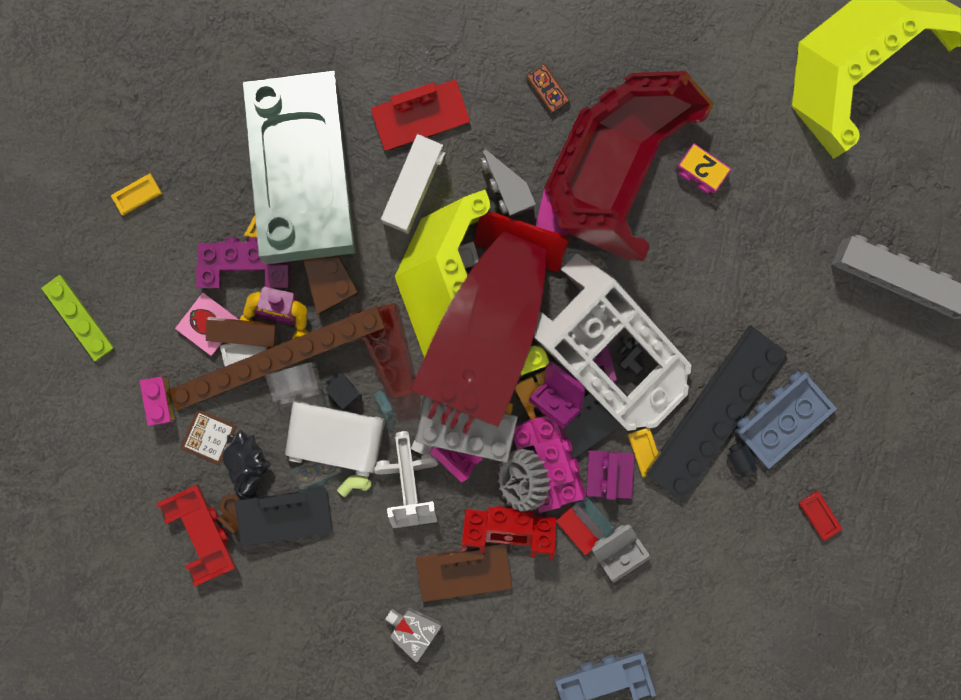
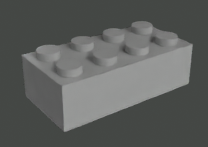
(481, 439)

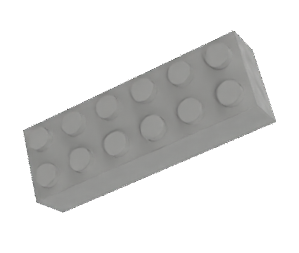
(899, 275)

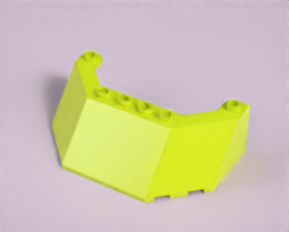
(849, 49)
(434, 270)

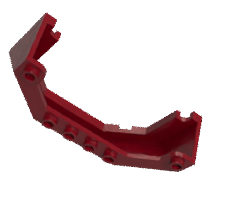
(612, 153)

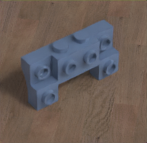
(607, 677)

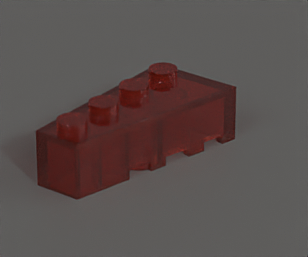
(391, 352)

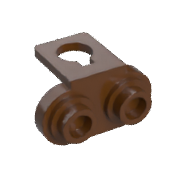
(229, 515)

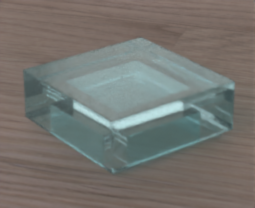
(383, 401)

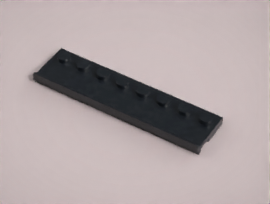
(716, 412)

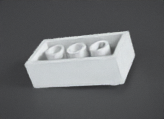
(413, 183)

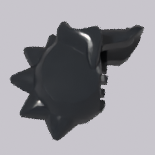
(244, 463)

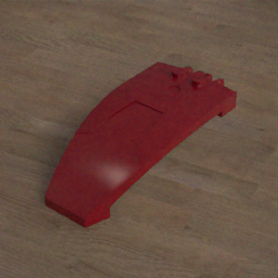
(485, 334)

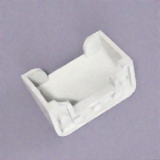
(334, 437)

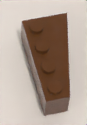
(329, 282)

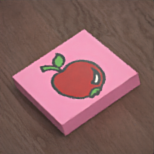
(194, 322)

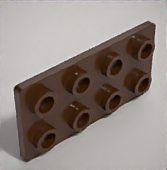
(463, 572)

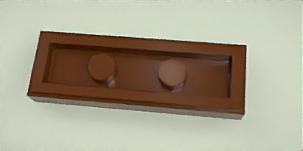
(240, 332)

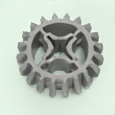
(523, 480)

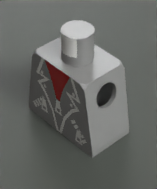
(413, 631)

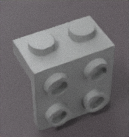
(620, 552)

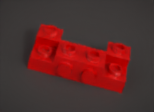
(509, 527)
(204, 532)

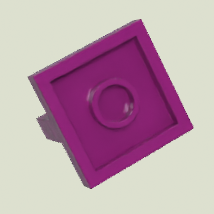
(610, 474)

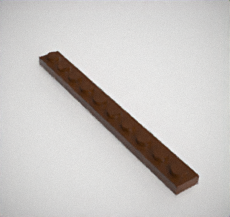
(277, 358)

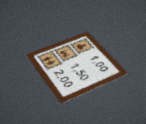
(207, 436)

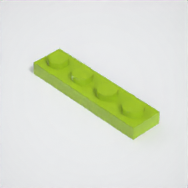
(78, 318)

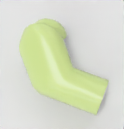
(354, 482)

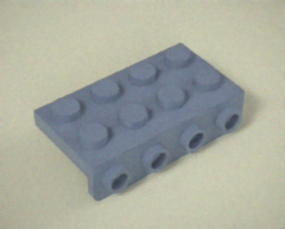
(785, 419)

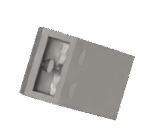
(512, 189)

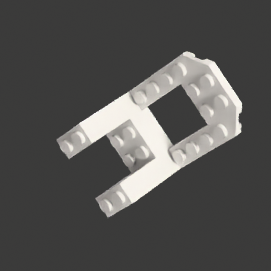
(590, 325)

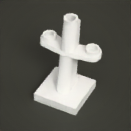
(411, 512)

